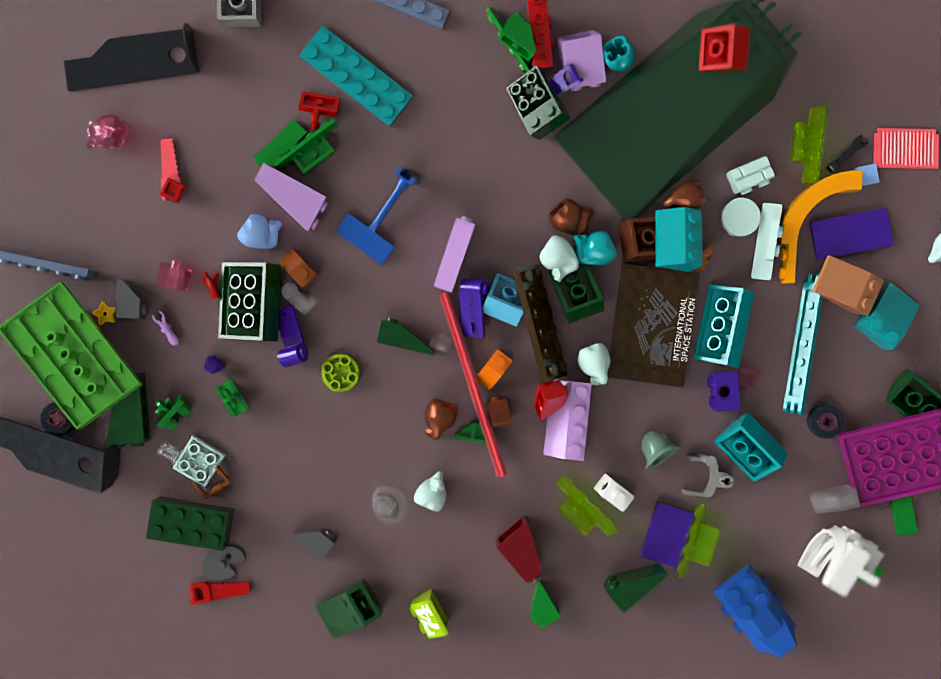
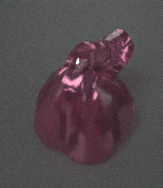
(107, 131)

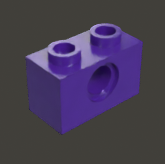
(731, 399)

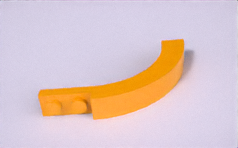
(799, 208)

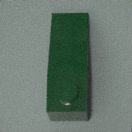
(398, 336)

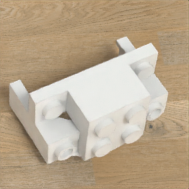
(849, 556)

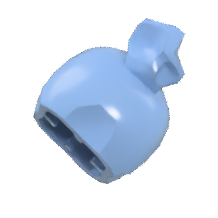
(259, 233)

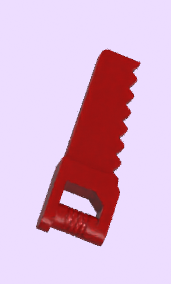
(217, 591)

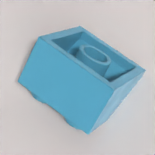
(504, 301)

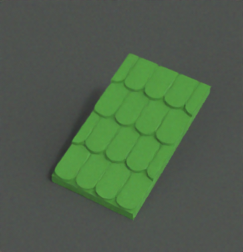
(70, 355)

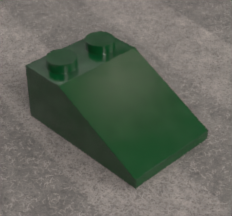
(578, 294)
(632, 585)

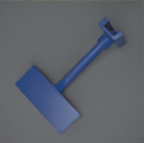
(366, 237)

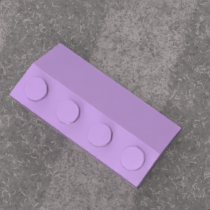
(568, 426)

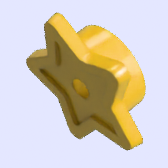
(100, 313)

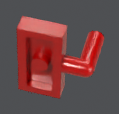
(317, 105)

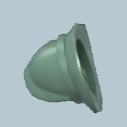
(657, 449)

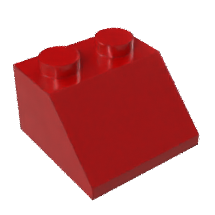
(724, 48)

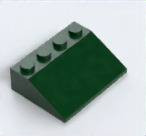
(249, 301)

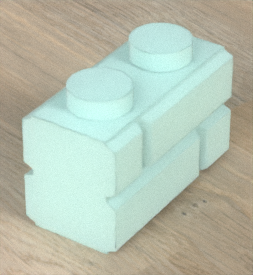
(749, 175)

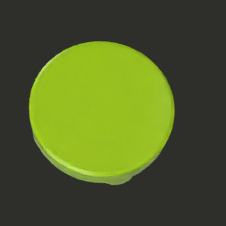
(340, 372)

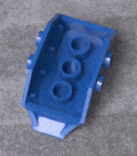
(757, 612)

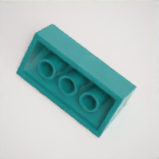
(724, 325)

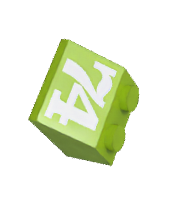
(430, 615)

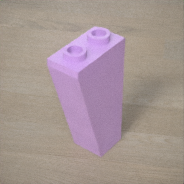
(296, 198)
(454, 254)

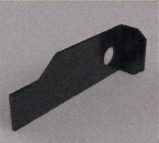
(133, 60)
(60, 456)

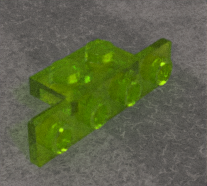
(808, 144)
(581, 511)
(701, 543)

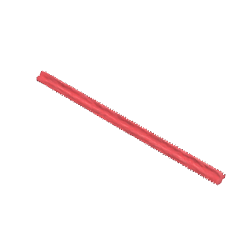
(475, 390)

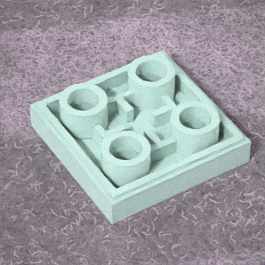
(199, 461)

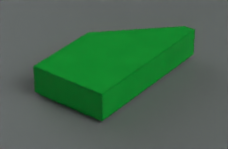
(472, 433)

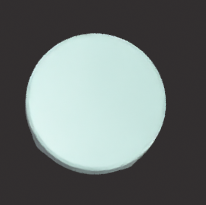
(740, 217)

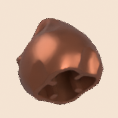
(687, 194)
(570, 217)
(439, 417)

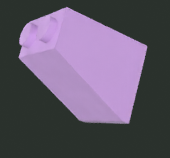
(586, 54)

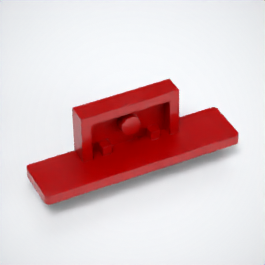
(540, 25)

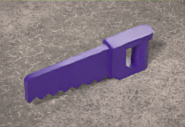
(560, 83)

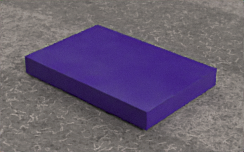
(667, 534)

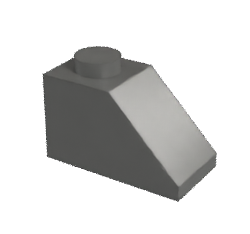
(129, 301)
(315, 541)

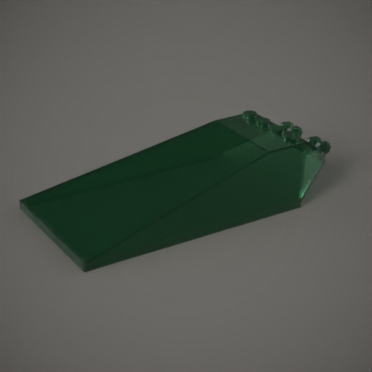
(673, 115)

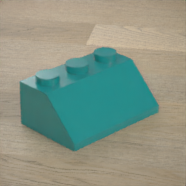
(678, 238)
(751, 447)

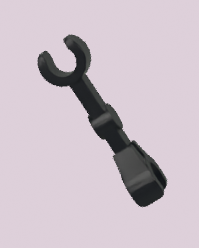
(846, 154)

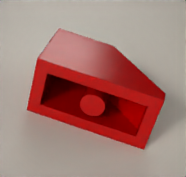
(550, 398)

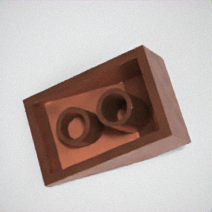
(638, 239)

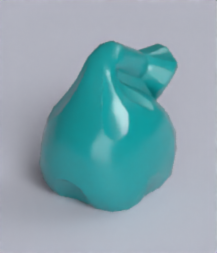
(619, 53)
(595, 249)

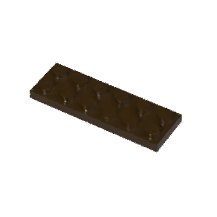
(540, 323)

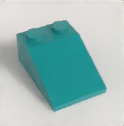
(888, 317)

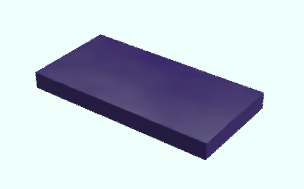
(851, 233)

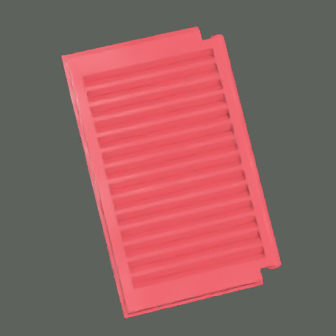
(906, 148)

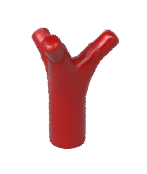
(211, 283)

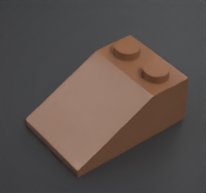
(848, 286)

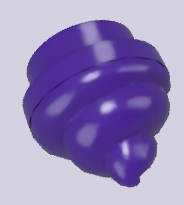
(213, 364)

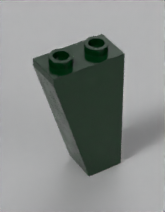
(130, 419)

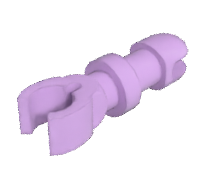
(167, 329)

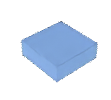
(870, 174)

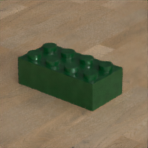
(190, 523)

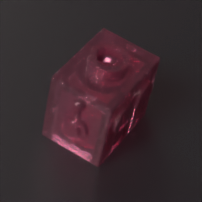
(174, 275)

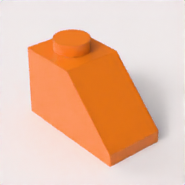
(493, 369)

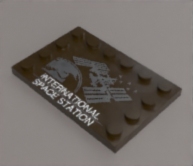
(652, 325)

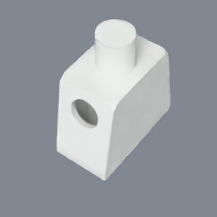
(614, 492)

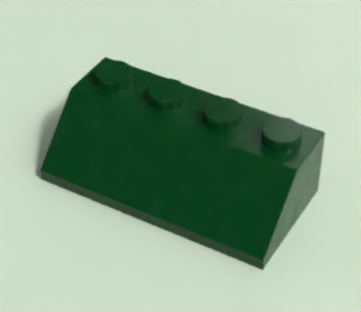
(912, 395)

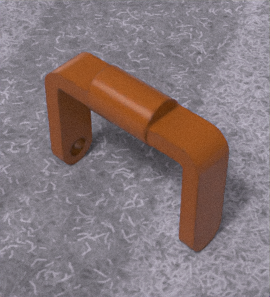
(217, 488)

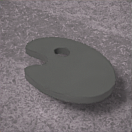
(218, 566)

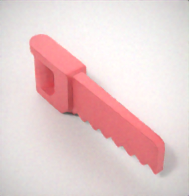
(169, 162)

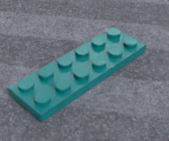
(356, 76)

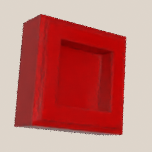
(172, 190)

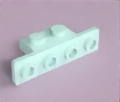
(766, 241)

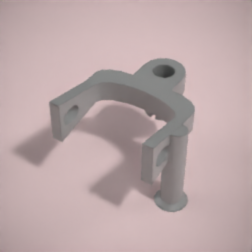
(715, 476)

